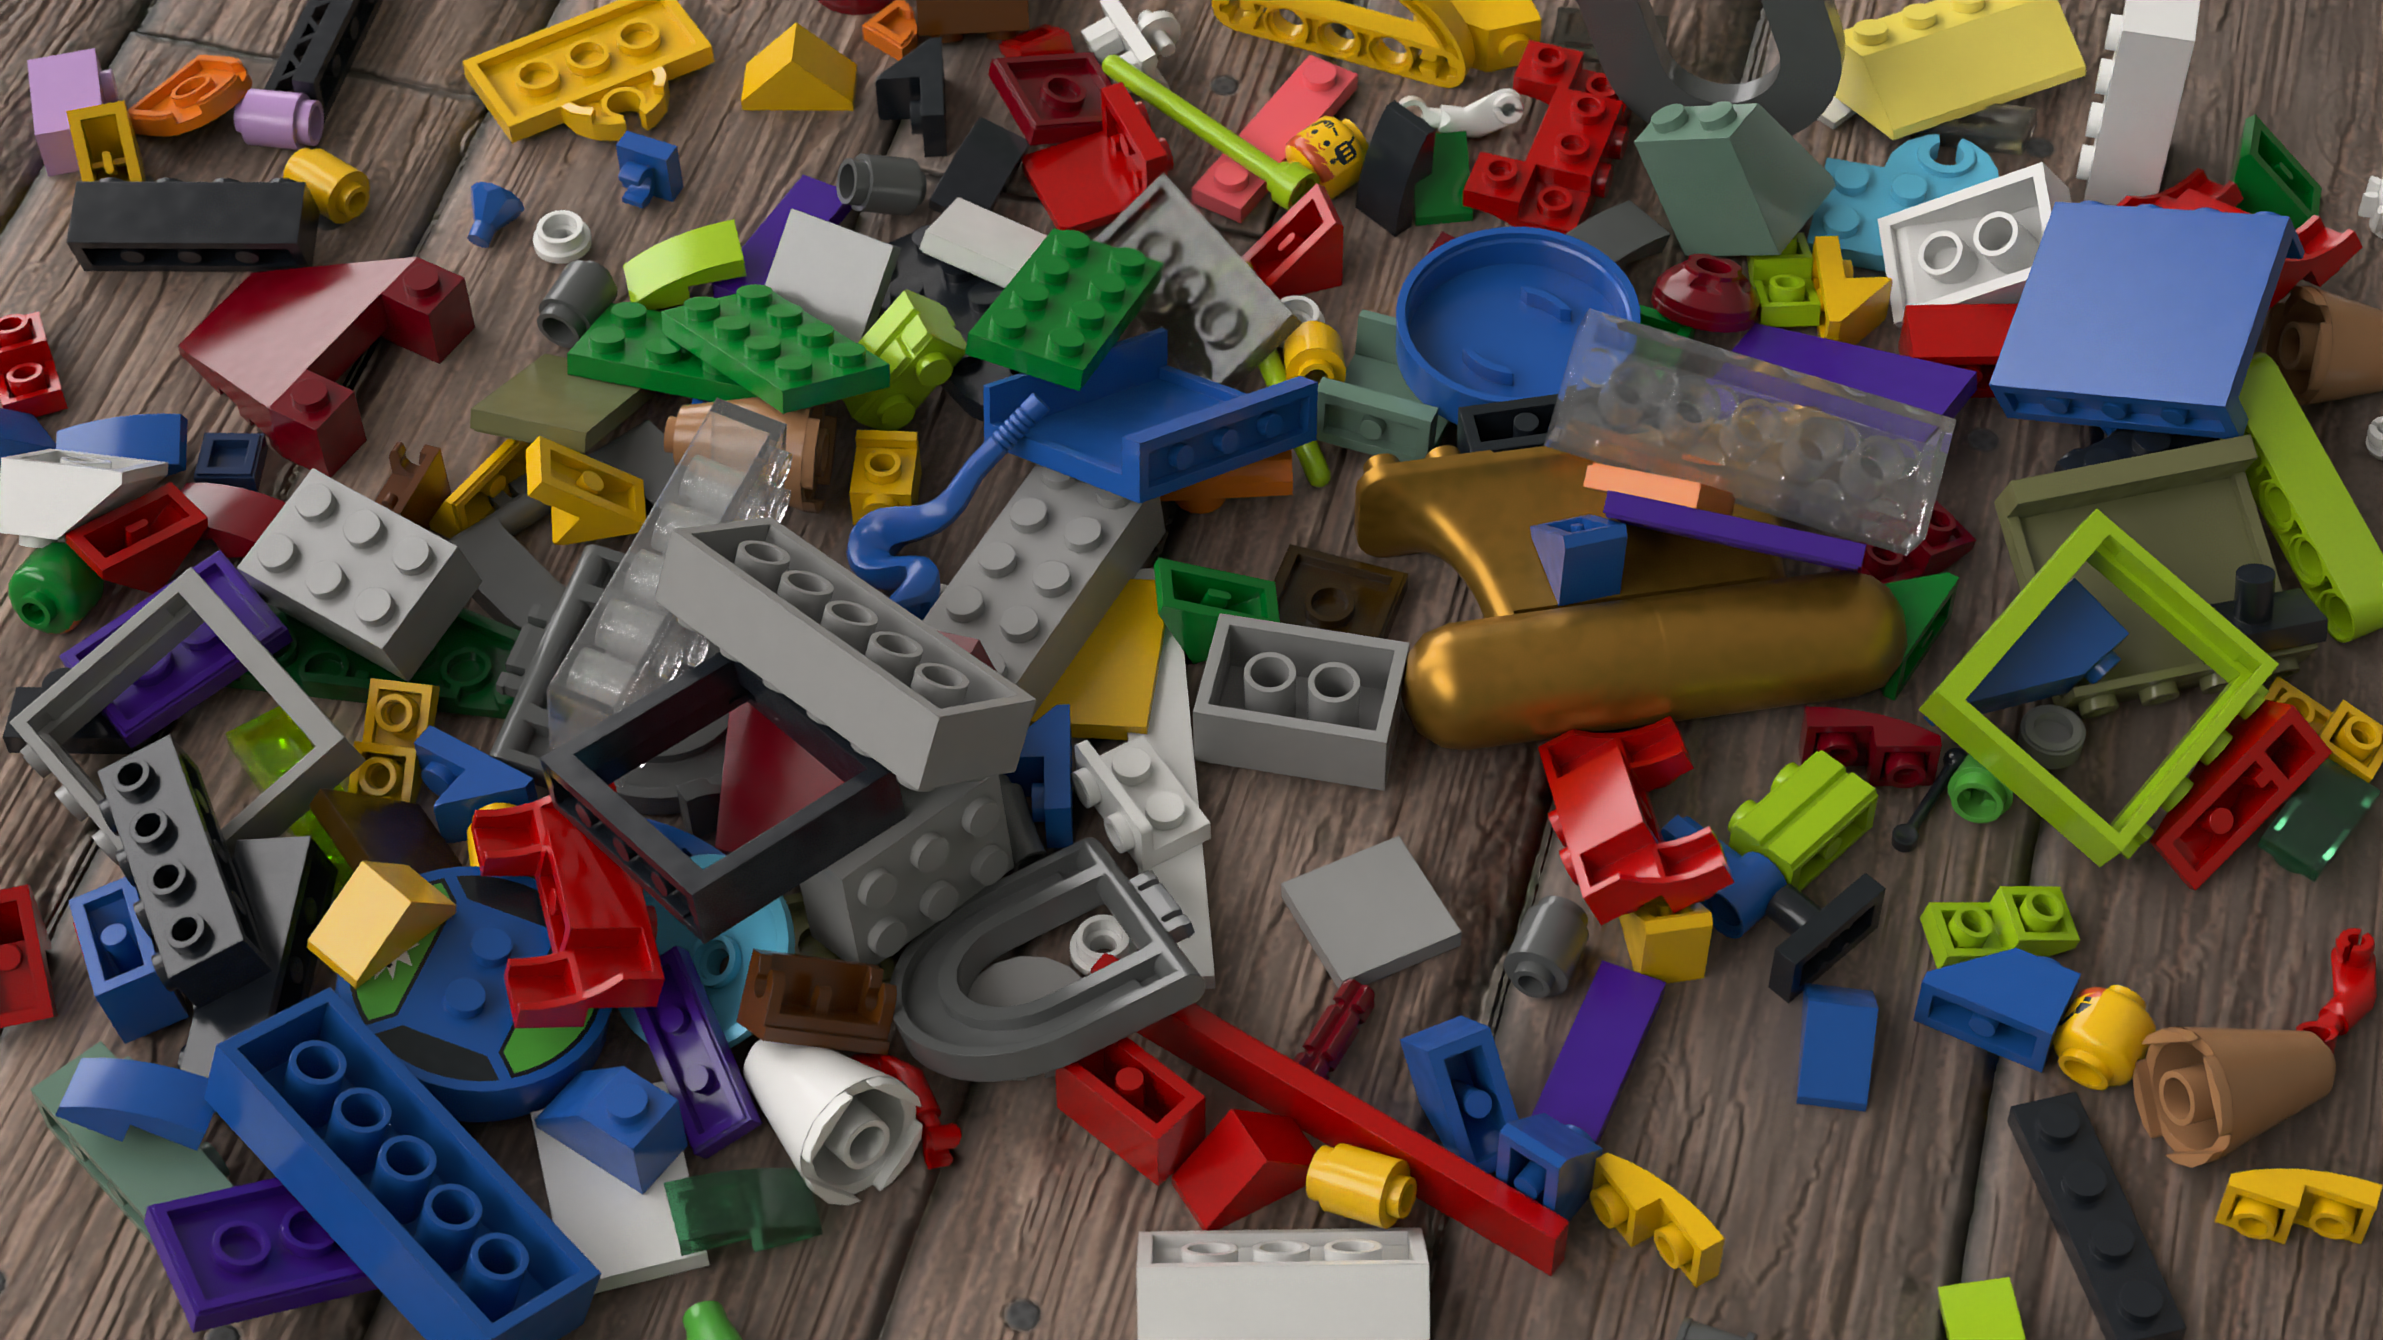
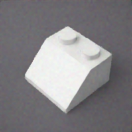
(62, 489)

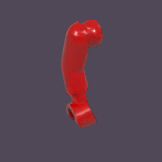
(2353, 987)
(936, 1138)

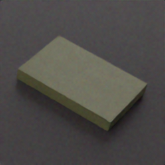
(556, 406)

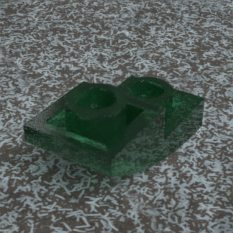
(2318, 820)
(742, 1204)

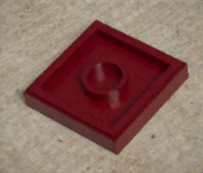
(1052, 94)

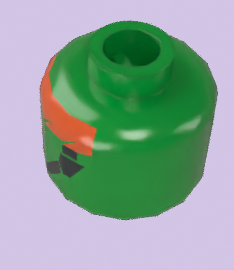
(54, 589)

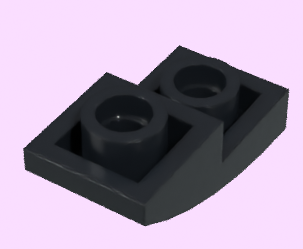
(1394, 162)
(981, 167)

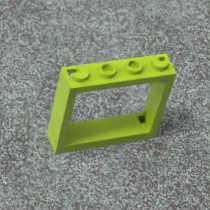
(2174, 608)

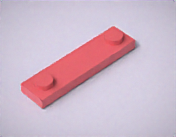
(1308, 94)

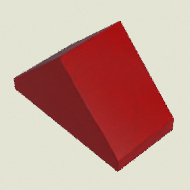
(1302, 248)
(141, 540)
(1243, 1167)

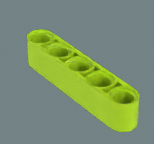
(2310, 507)

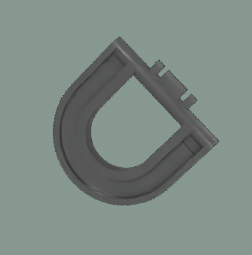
(1649, 78)
(508, 571)
(535, 662)
(1036, 1037)

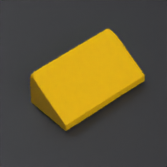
(470, 500)

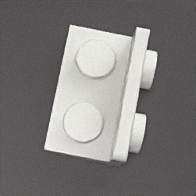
(1139, 801)

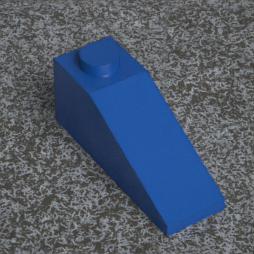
(2059, 649)

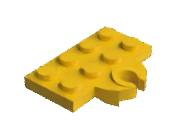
(591, 70)

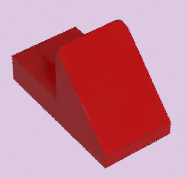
(24, 969)

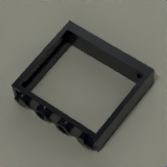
(759, 870)

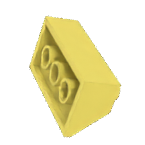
(1954, 60)

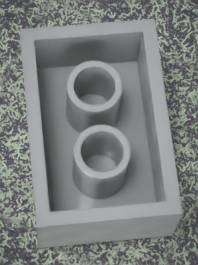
(360, 574)
(1300, 701)
(912, 872)

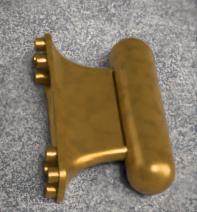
(1686, 637)

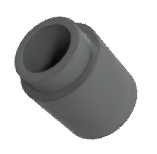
(881, 184)
(575, 302)
(1547, 947)

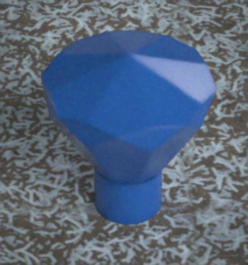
(492, 210)

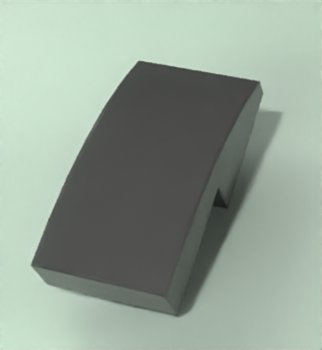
(1623, 233)

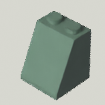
(1730, 178)

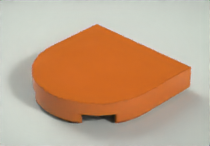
(192, 97)
(1660, 488)

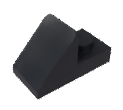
(916, 92)

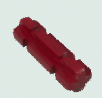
(1337, 1028)

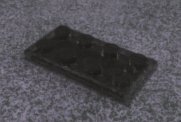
(1208, 297)

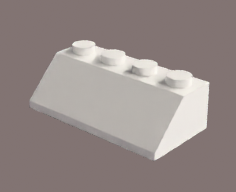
(2140, 100)
(1283, 1284)

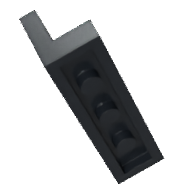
(326, 48)

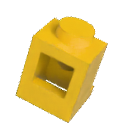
(884, 471)

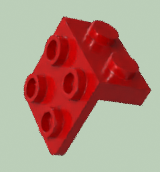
(1101, 173)

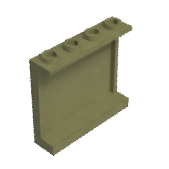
(2189, 514)

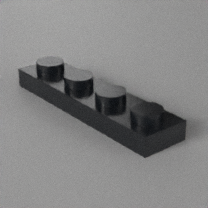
(2094, 1220)

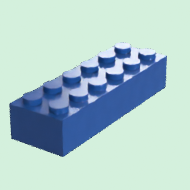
(397, 1179)

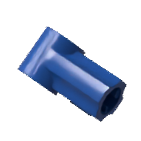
(1745, 901)

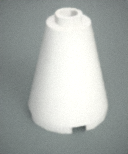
(834, 1117)

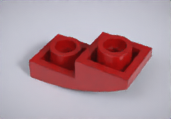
(27, 367)

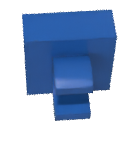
(648, 169)

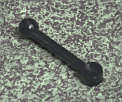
(1906, 835)

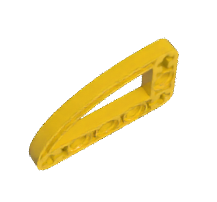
(1439, 37)

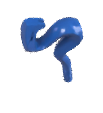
(887, 530)

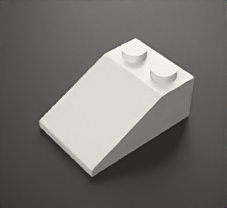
(1970, 242)

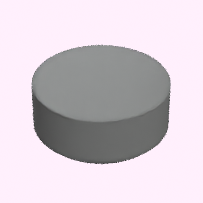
(2052, 736)

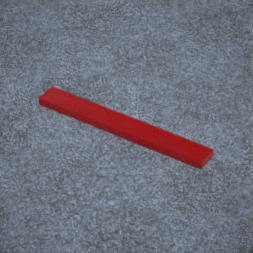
(1339, 1117)

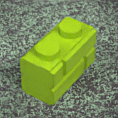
(922, 351)
(1805, 818)

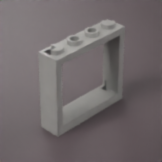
(127, 657)

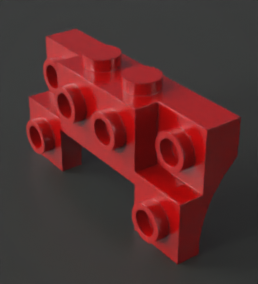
(1570, 152)
(2323, 247)
(1611, 827)
(592, 914)

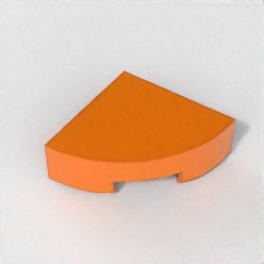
(893, 30)

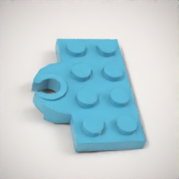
(1872, 192)

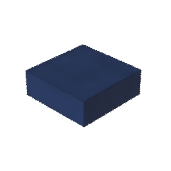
(232, 459)

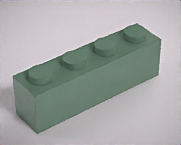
(140, 1168)

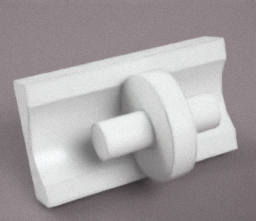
(1142, 42)

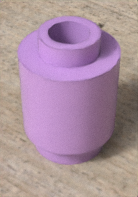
(279, 119)

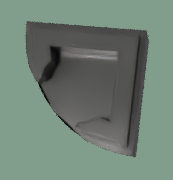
(699, 806)

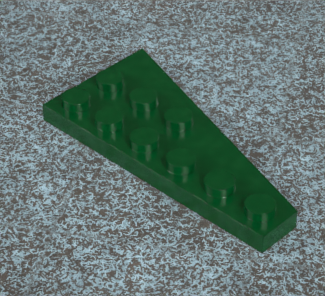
(462, 664)

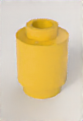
(335, 185)
(1314, 353)
(1361, 1185)

